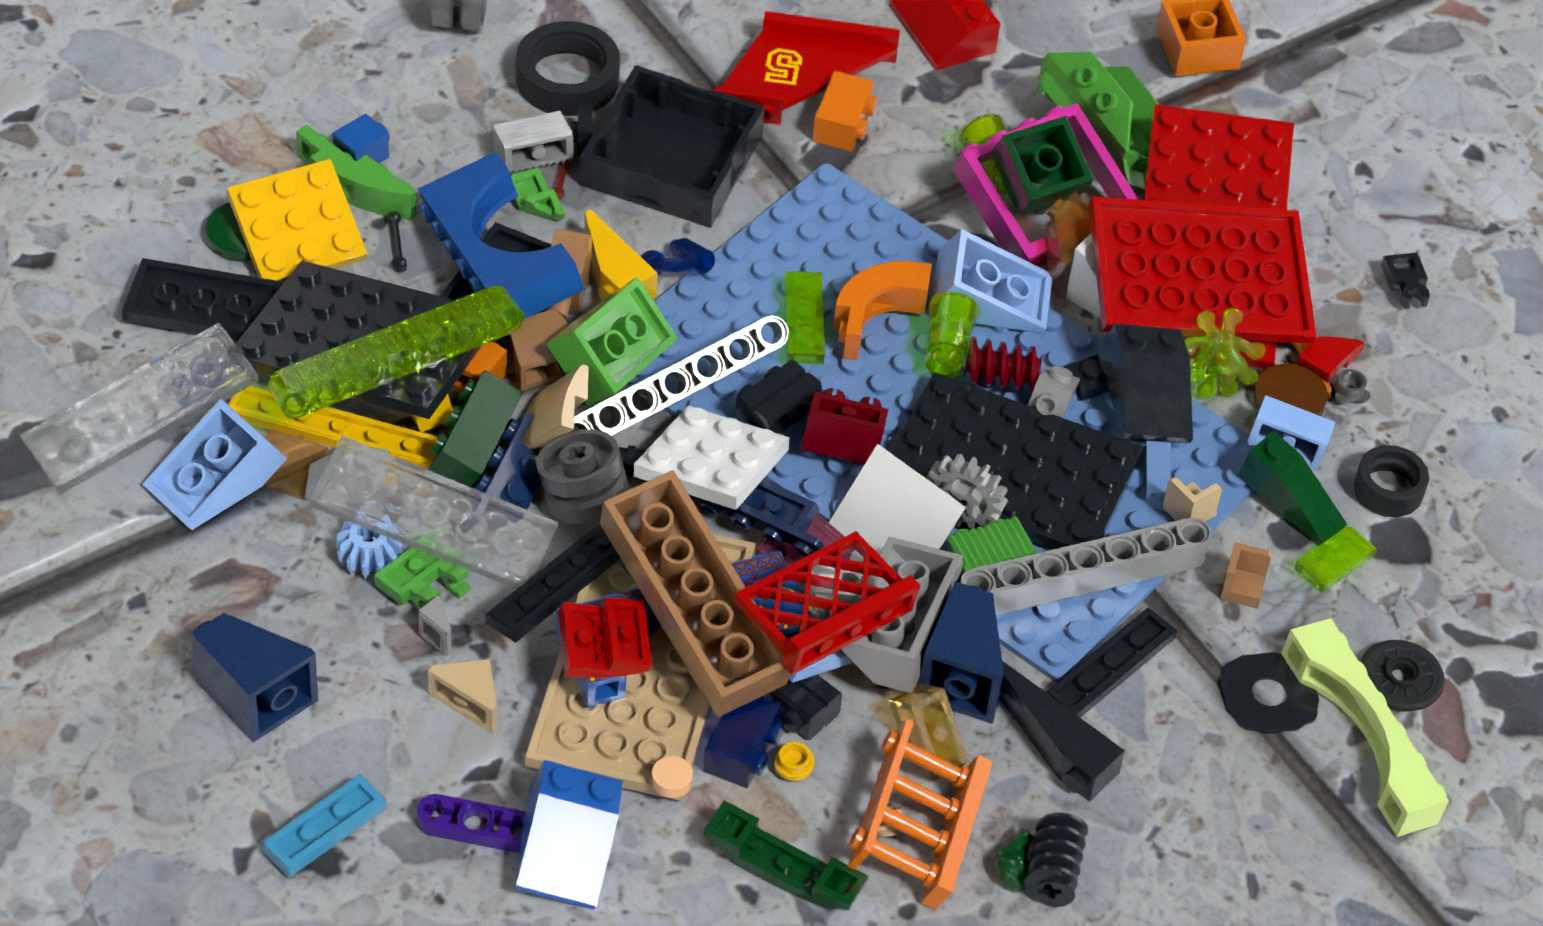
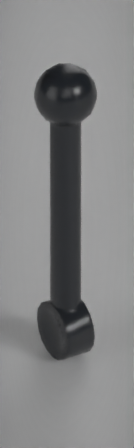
(399, 263)

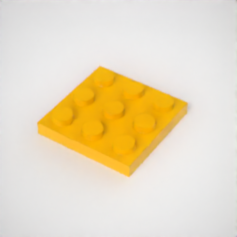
(296, 219)

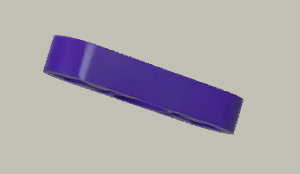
(465, 809)

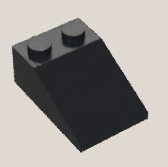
(1149, 382)

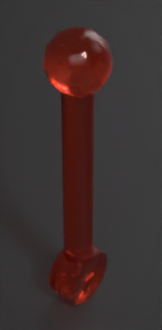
(560, 181)

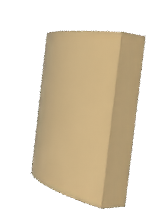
(555, 407)

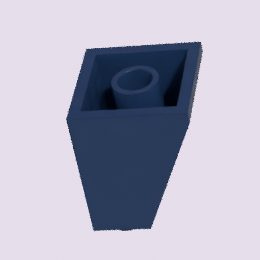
(966, 653)
(253, 673)

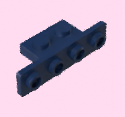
(512, 467)
(775, 513)

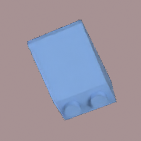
(1003, 285)
(214, 467)

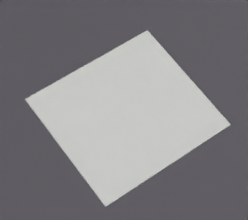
(895, 503)

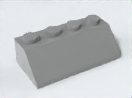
(896, 651)

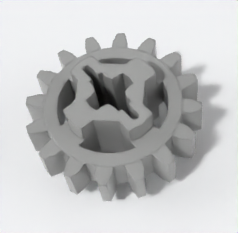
(970, 487)

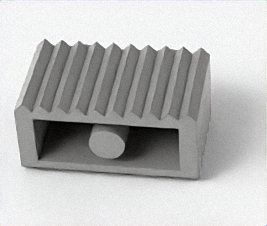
(533, 141)

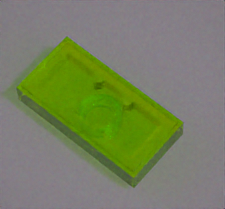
(1335, 559)

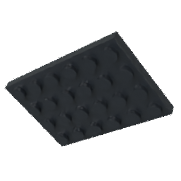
(332, 307)
(1056, 472)

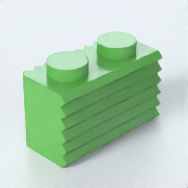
(990, 543)

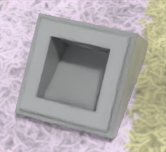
(435, 625)

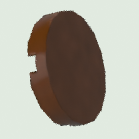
(1293, 386)

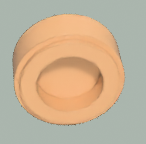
(672, 776)

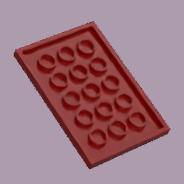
(1179, 259)

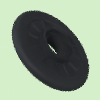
(1424, 668)

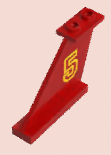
(798, 58)

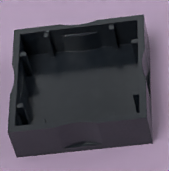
(672, 146)

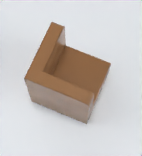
(1246, 575)

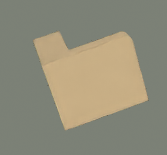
(1190, 500)

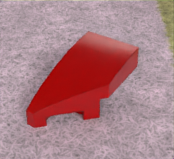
(1329, 354)

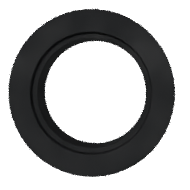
(567, 38)

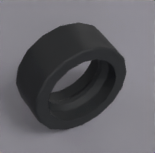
(1389, 502)

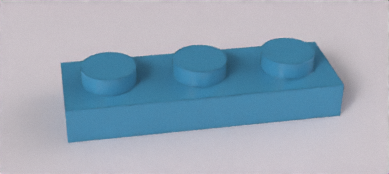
(324, 825)

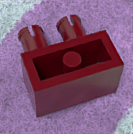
(844, 426)

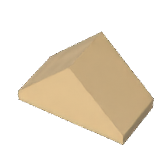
(466, 689)

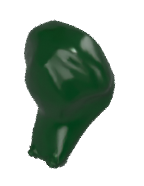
(1012, 860)

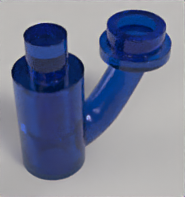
(686, 257)

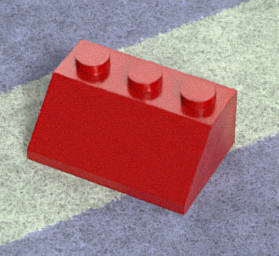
(949, 29)

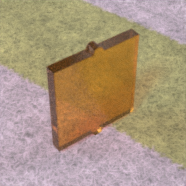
(293, 473)

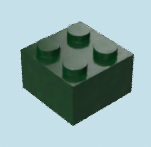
(1041, 165)

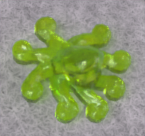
(1221, 355)

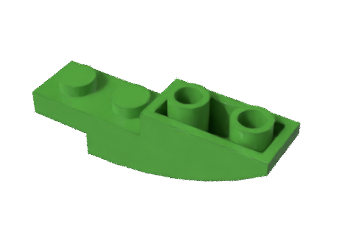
(363, 181)

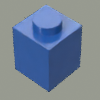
(363, 138)

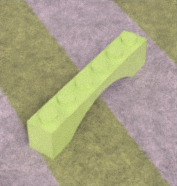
(1325, 662)

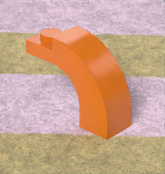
(879, 290)

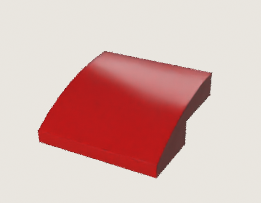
(604, 639)

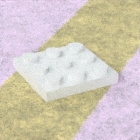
(713, 456)

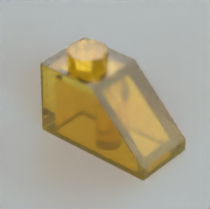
(933, 723)

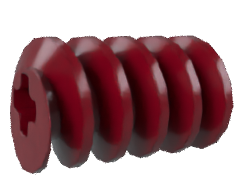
(1002, 364)

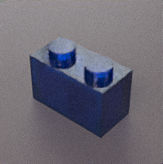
(741, 742)

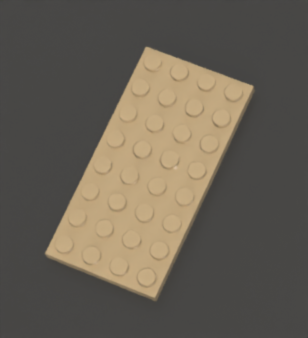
(627, 736)

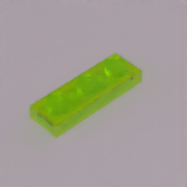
(804, 317)

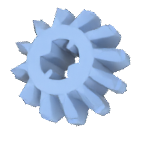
(365, 549)

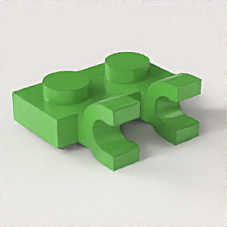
(412, 574)

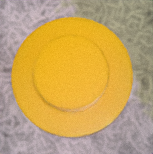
(794, 761)

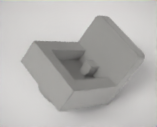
(1054, 391)

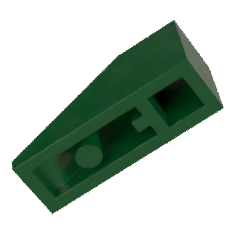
(1291, 487)

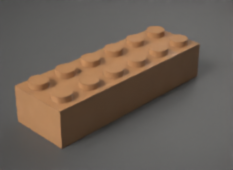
(692, 592)

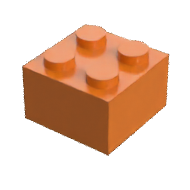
(1200, 36)

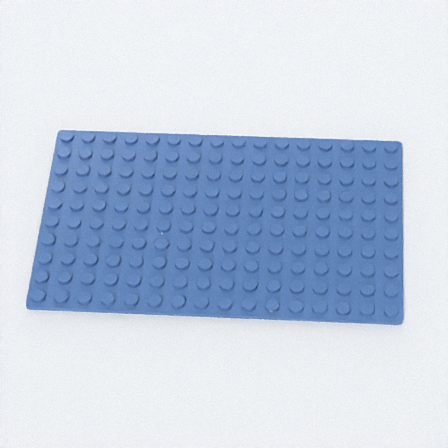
(841, 230)

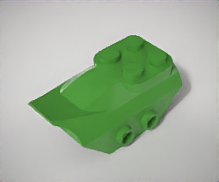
(1112, 102)

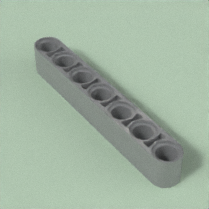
(1093, 565)

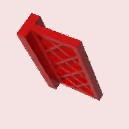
(840, 628)

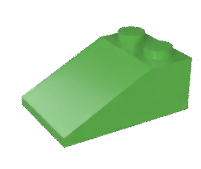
(614, 340)

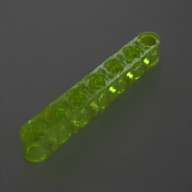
(395, 351)

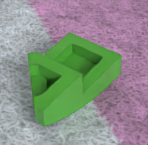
(535, 195)

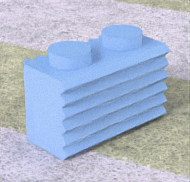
(1298, 427)

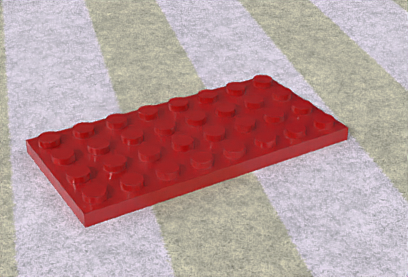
(1219, 162)

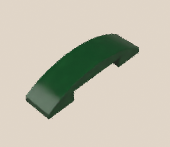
(780, 863)

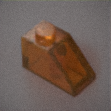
(1065, 232)

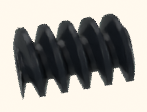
(1056, 859)

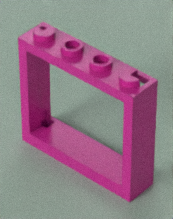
(993, 208)

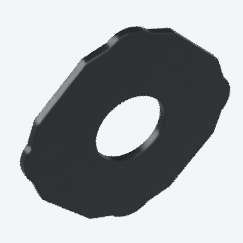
(1250, 714)

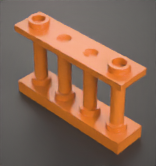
(958, 813)

